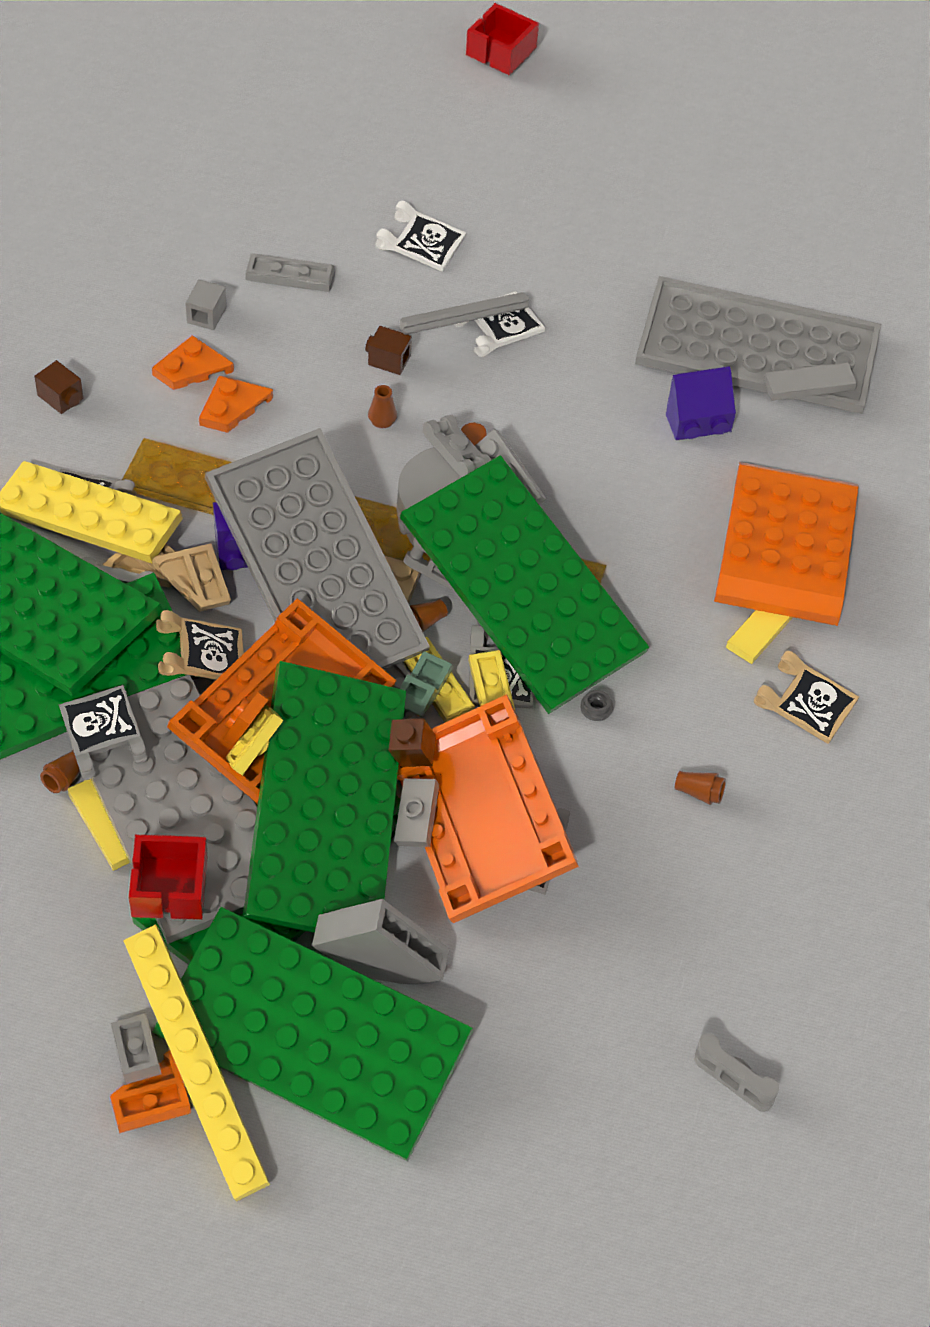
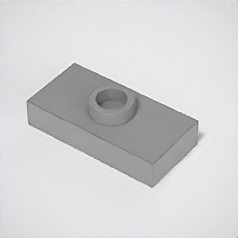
(416, 812)
(136, 1048)

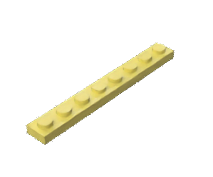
(196, 1063)

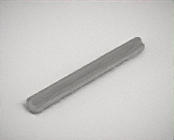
(463, 313)

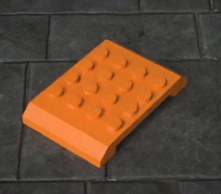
(787, 544)
(295, 638)
(492, 812)

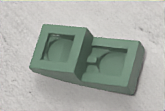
(425, 683)

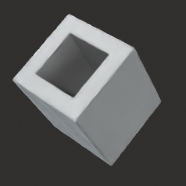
(206, 304)

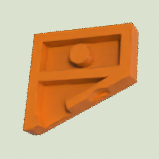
(189, 364)
(231, 403)
(244, 716)
(151, 1098)

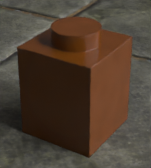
(389, 350)
(59, 387)
(412, 742)

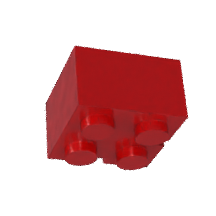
(502, 38)
(168, 876)

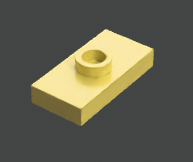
(254, 740)

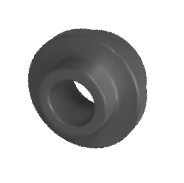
(596, 698)

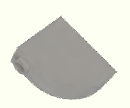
(421, 478)
(380, 944)

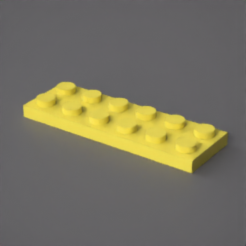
(88, 511)

